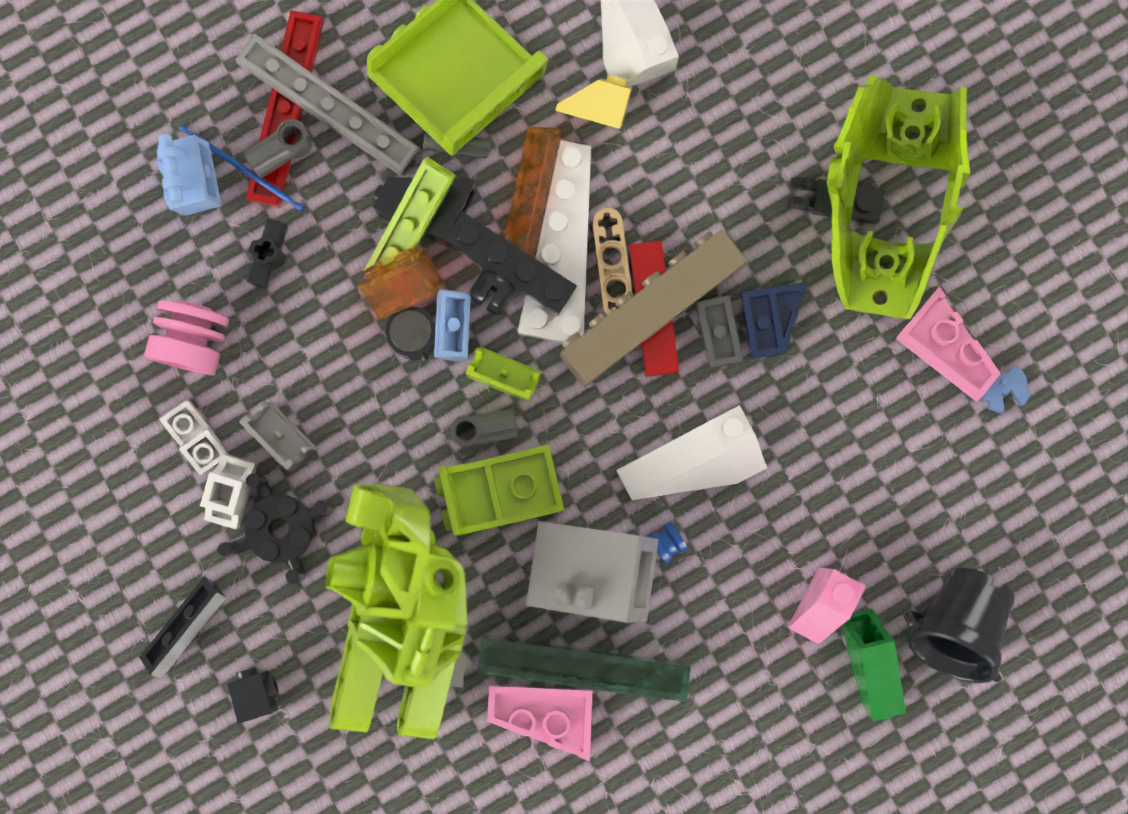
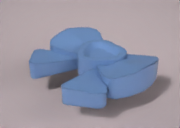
(1014, 382)

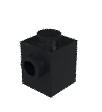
(253, 694)

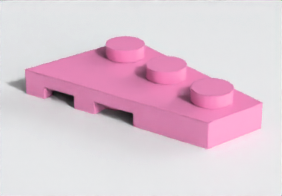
(946, 345)
(546, 714)

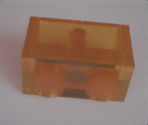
(400, 282)

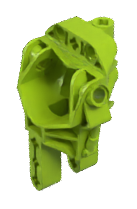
(399, 612)

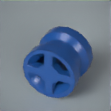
(669, 542)

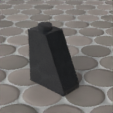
(457, 200)

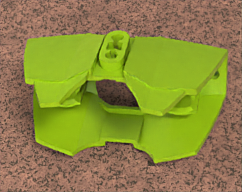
(879, 131)

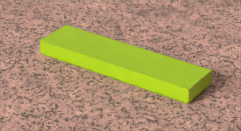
(414, 212)

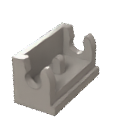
(279, 435)

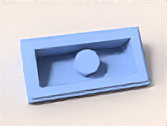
(452, 325)

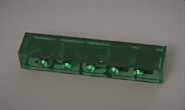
(584, 668)

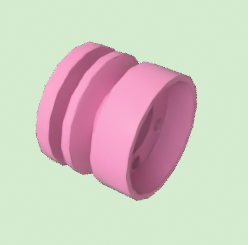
(186, 337)

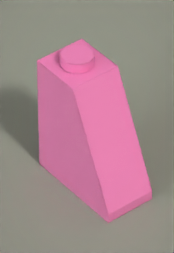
(826, 604)

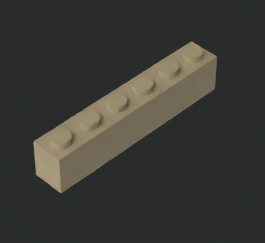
(651, 308)

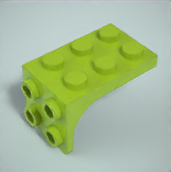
(499, 491)

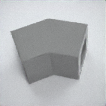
(460, 667)

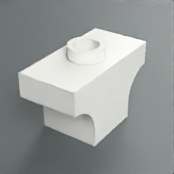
(227, 491)

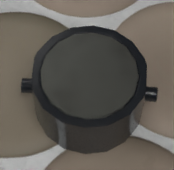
(411, 333)

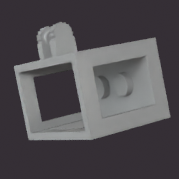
(592, 572)

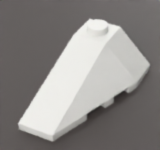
(636, 41)
(704, 458)

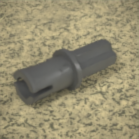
(475, 148)

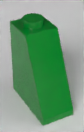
(874, 665)

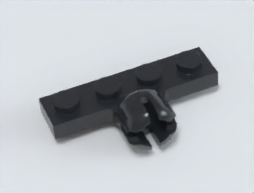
(506, 269)

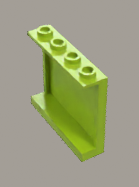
(453, 70)

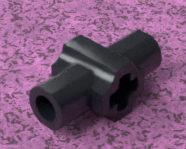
(273, 239)

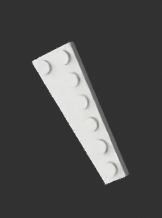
(563, 245)

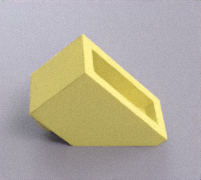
(600, 102)

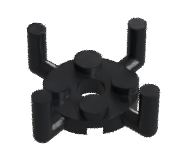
(259, 534)

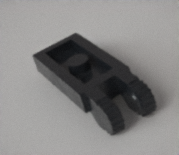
(865, 208)

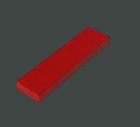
(660, 349)

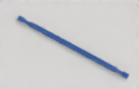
(247, 171)

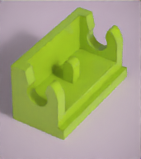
(504, 374)

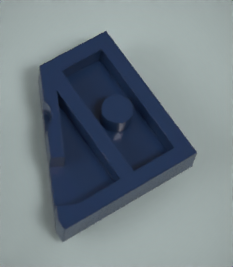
(770, 318)

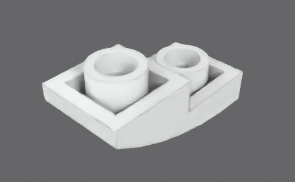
(194, 436)

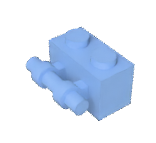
(187, 174)

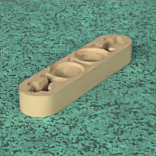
(606, 272)

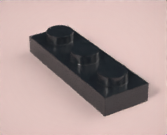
(182, 628)

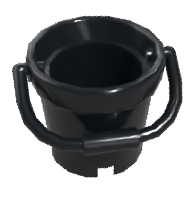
(963, 627)

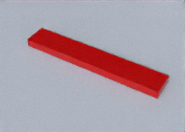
(301, 45)

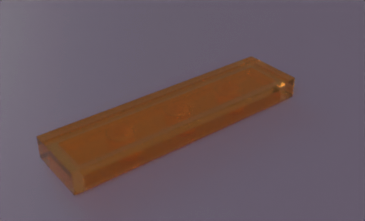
(533, 188)

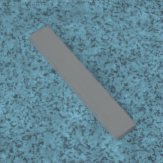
(327, 104)

